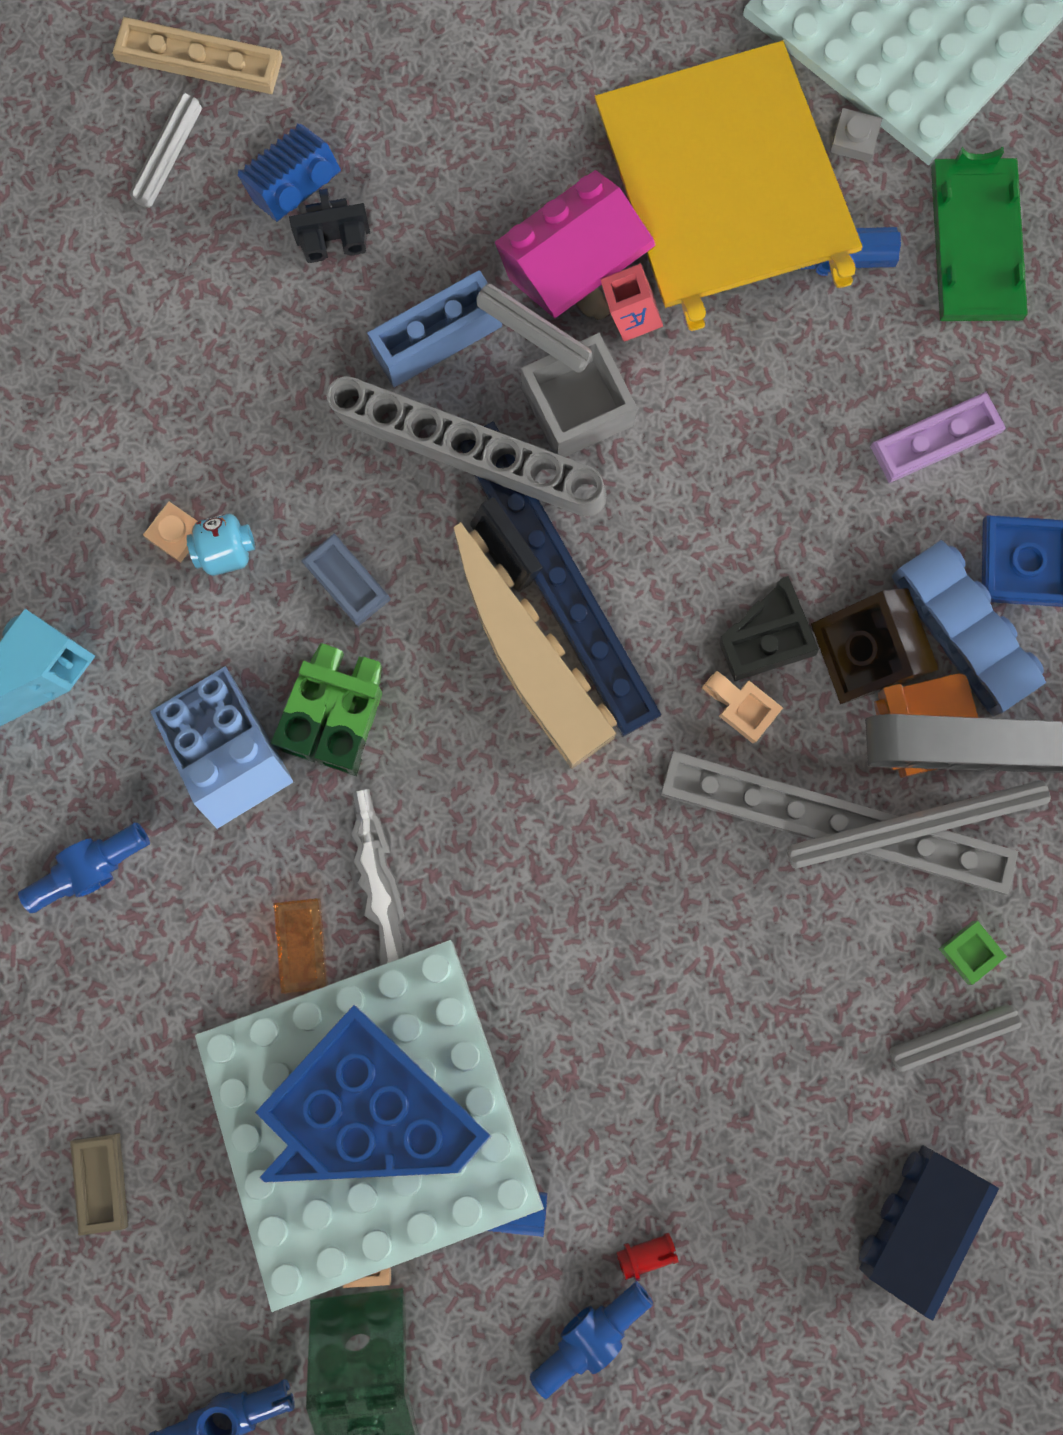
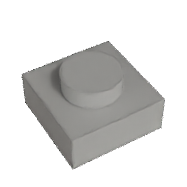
(856, 135)

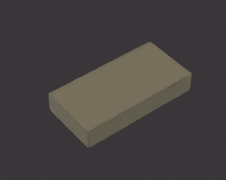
(99, 1184)

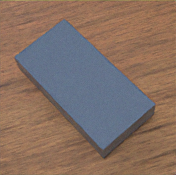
(346, 580)

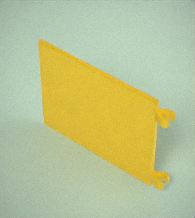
(728, 177)

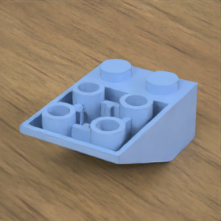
(220, 748)

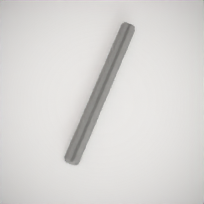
(918, 824)

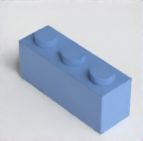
(432, 330)

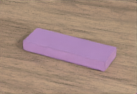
(937, 437)

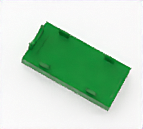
(979, 238)

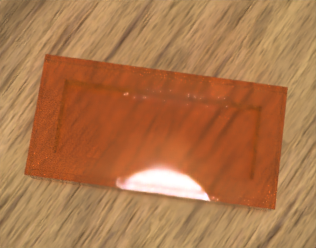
(300, 945)

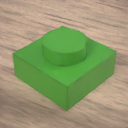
(972, 952)

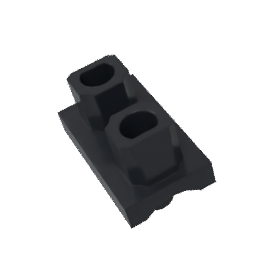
(329, 222)

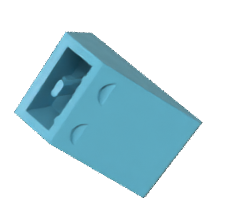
(36, 665)

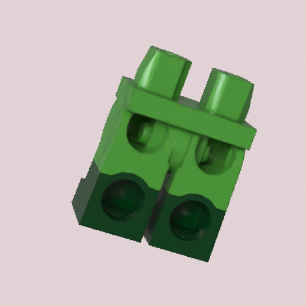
(330, 711)

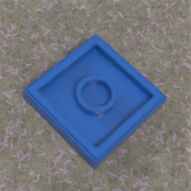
(1023, 560)

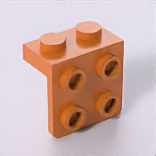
(936, 697)

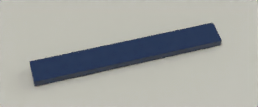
(574, 606)

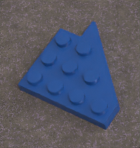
(365, 1112)

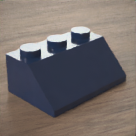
(926, 1230)

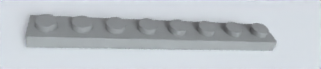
(819, 815)

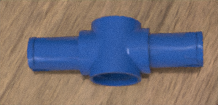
(83, 868)
(591, 1340)
(242, 1409)

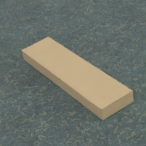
(197, 55)

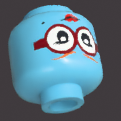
(220, 544)

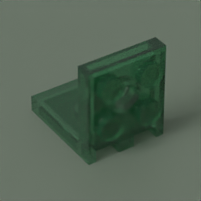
(365, 1387)

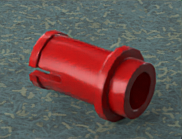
(646, 1256)

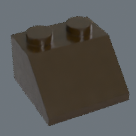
(874, 645)

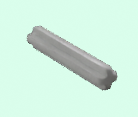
(165, 150)
(534, 328)
(955, 1037)

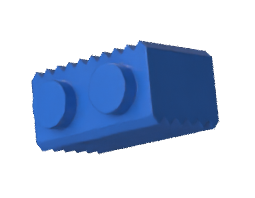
(289, 172)

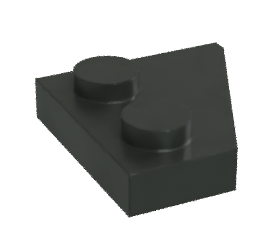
(769, 635)

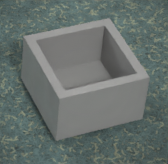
(578, 406)

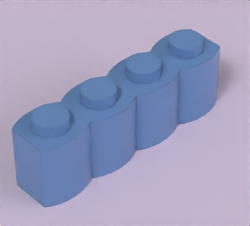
(968, 628)

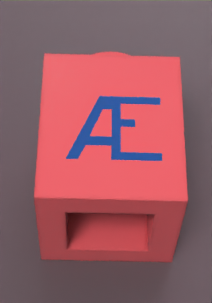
(631, 302)

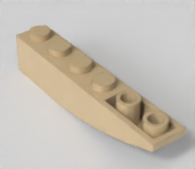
(533, 660)

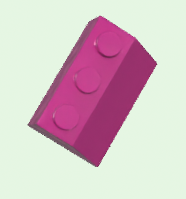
(574, 244)

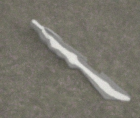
(377, 880)

